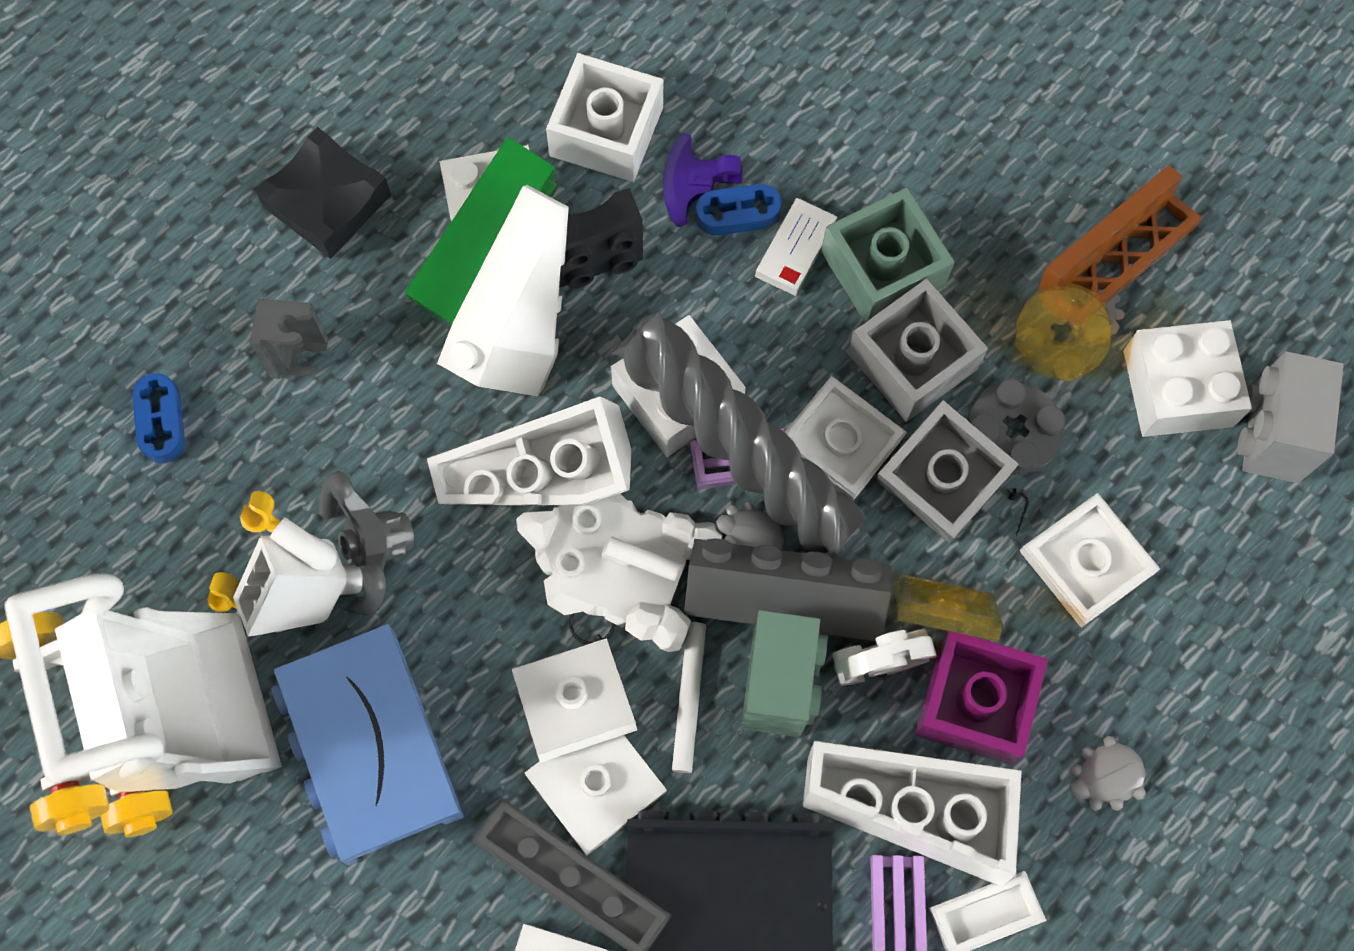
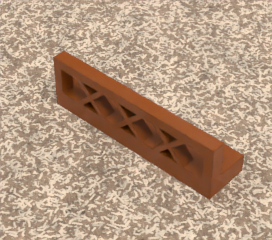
(1114, 231)

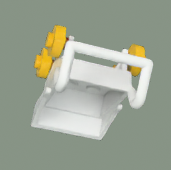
(153, 701)

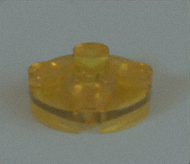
(1091, 328)

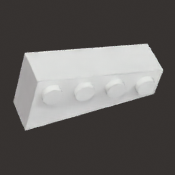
(925, 804)

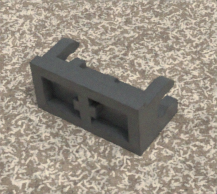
(283, 332)

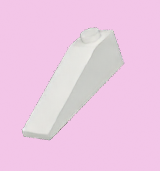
(511, 311)
(547, 461)

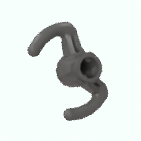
(366, 538)

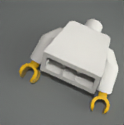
(289, 577)

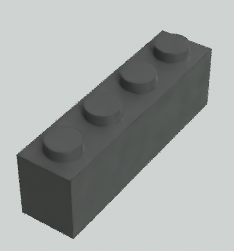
(740, 580)

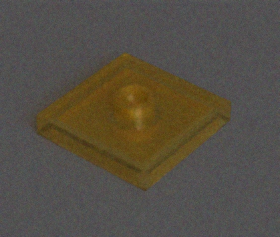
(947, 607)

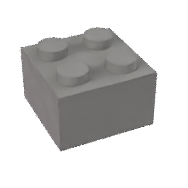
(916, 350)
(1292, 417)
(946, 471)

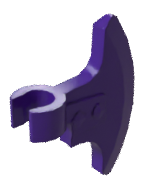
(690, 178)

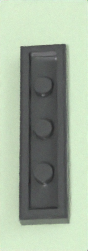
(571, 878)

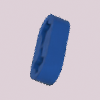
(738, 209)
(147, 418)

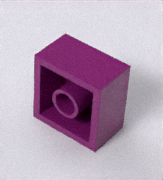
(981, 697)

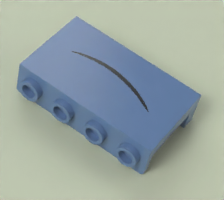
(365, 744)

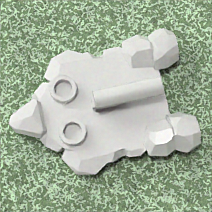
(616, 563)

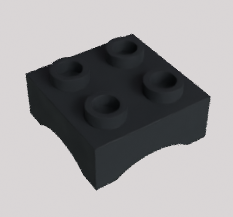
(324, 193)
(603, 241)

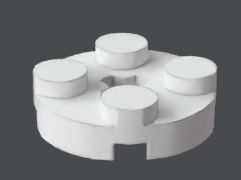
(891, 655)

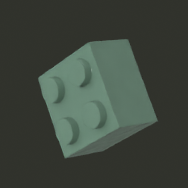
(885, 253)
(781, 674)

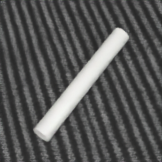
(689, 698)

